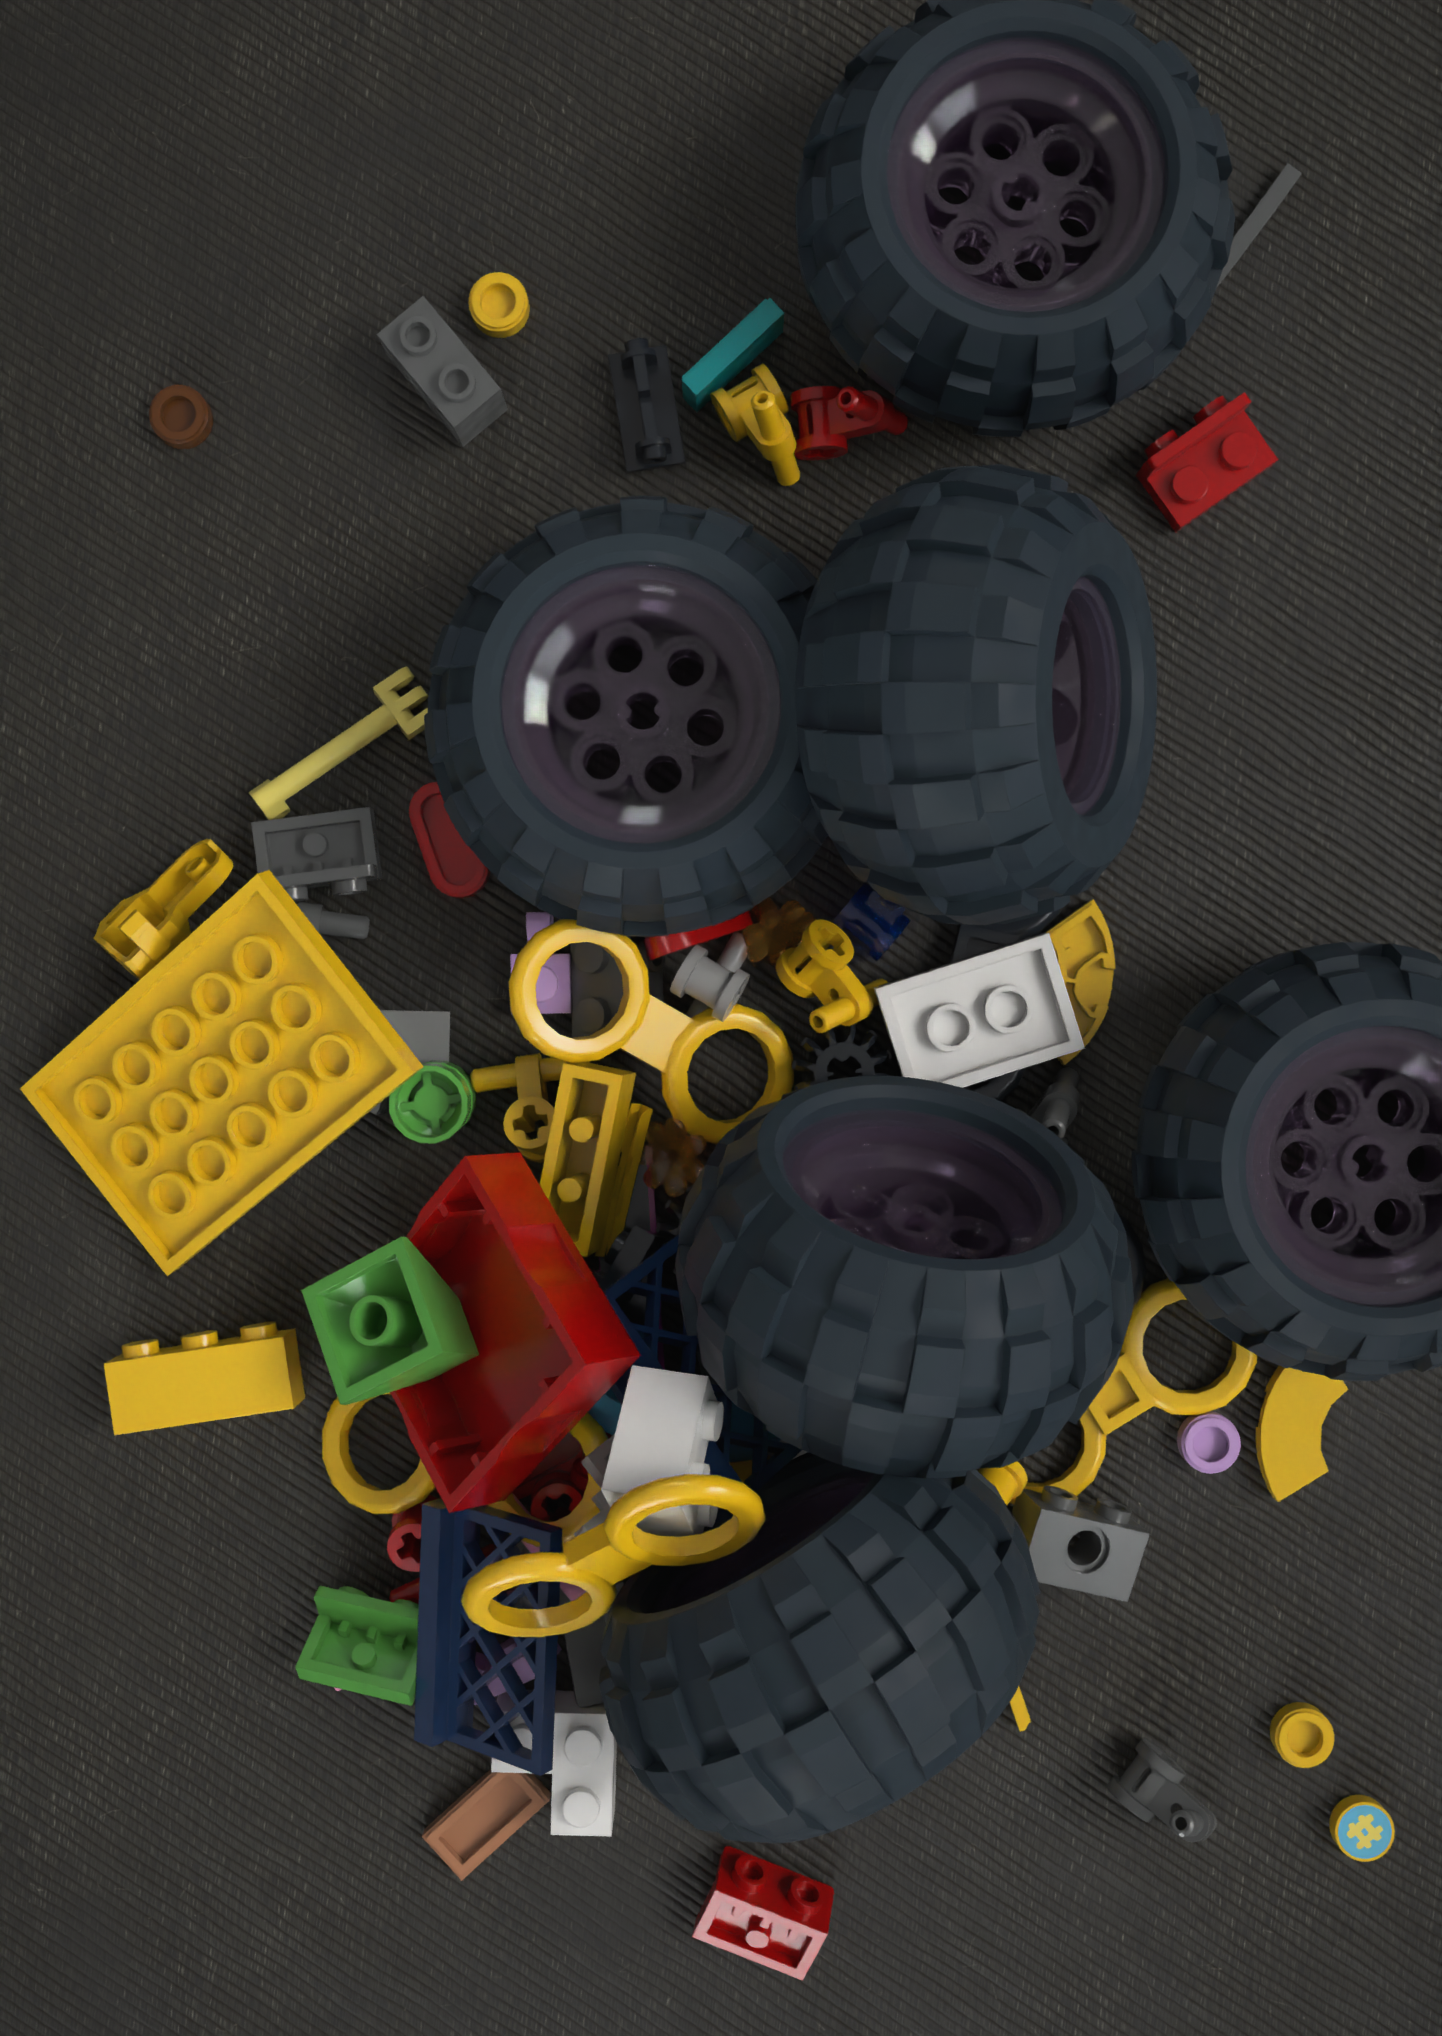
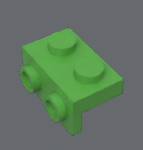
(362, 1645)

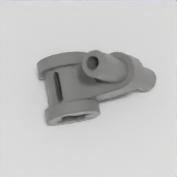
(712, 982)

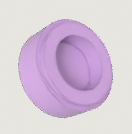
(1208, 1442)

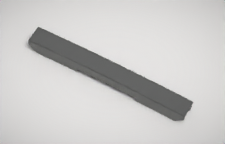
(1260, 216)

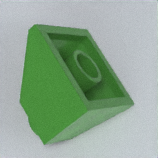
(387, 1323)

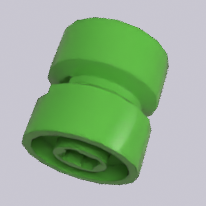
(433, 1102)

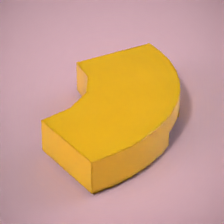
(1087, 967)
(1292, 1427)

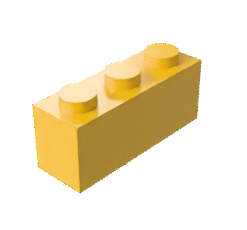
(586, 1148)
(204, 1378)

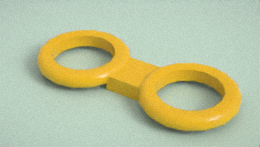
(643, 1026)
(1136, 1390)
(419, 1485)
(612, 1554)

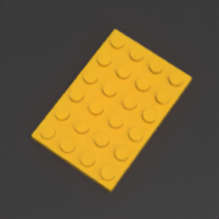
(220, 1073)

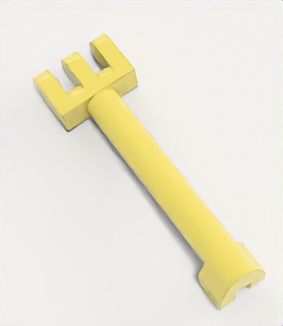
(395, 710)

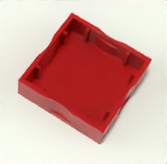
(538, 1325)

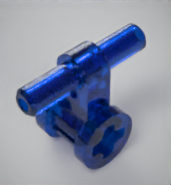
(872, 920)

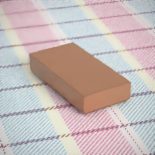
(484, 1818)

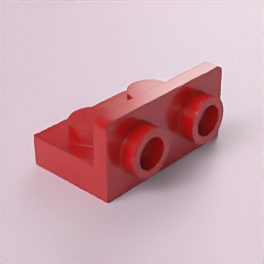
(1206, 463)
(765, 1913)

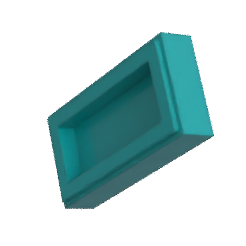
(732, 353)

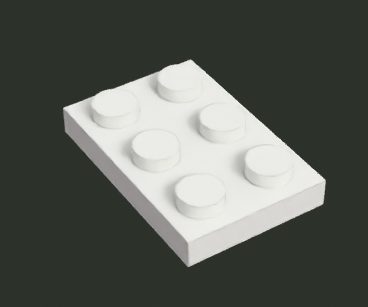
(981, 1015)

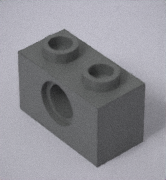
(443, 371)
(1104, 1556)

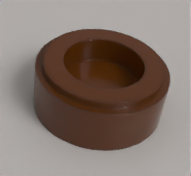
(181, 417)

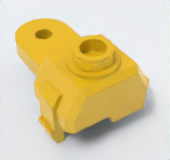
(156, 919)

